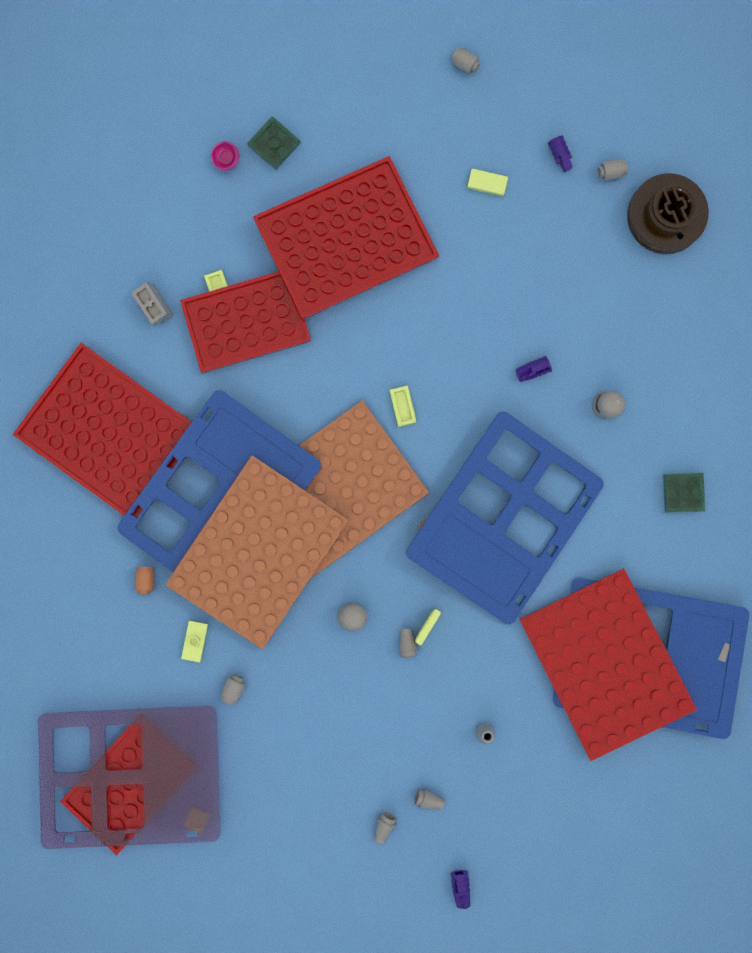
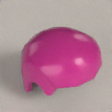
(225, 156)

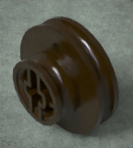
(665, 208)

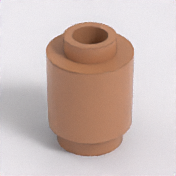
(144, 580)

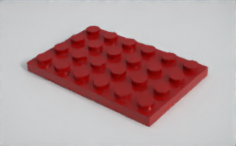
(243, 322)
(124, 800)

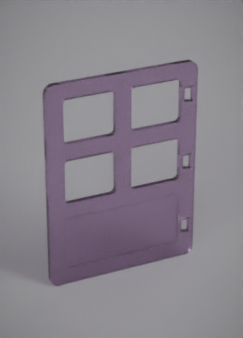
(176, 776)

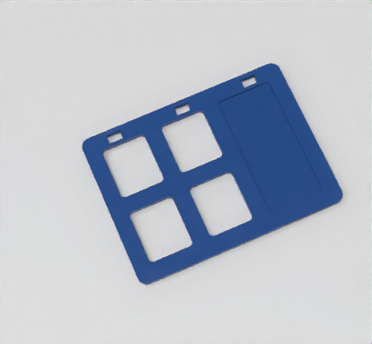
(223, 449)
(479, 556)
(694, 645)

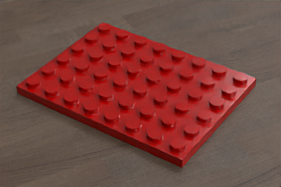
(345, 237)
(102, 429)
(607, 664)

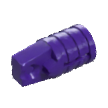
(561, 153)
(533, 369)
(461, 888)

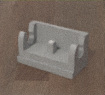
(152, 303)

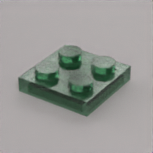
(273, 143)
(684, 492)

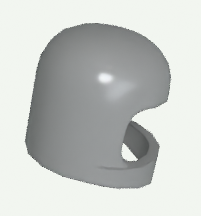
(610, 404)
(352, 617)

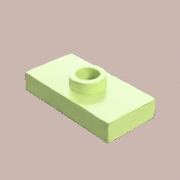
(194, 641)

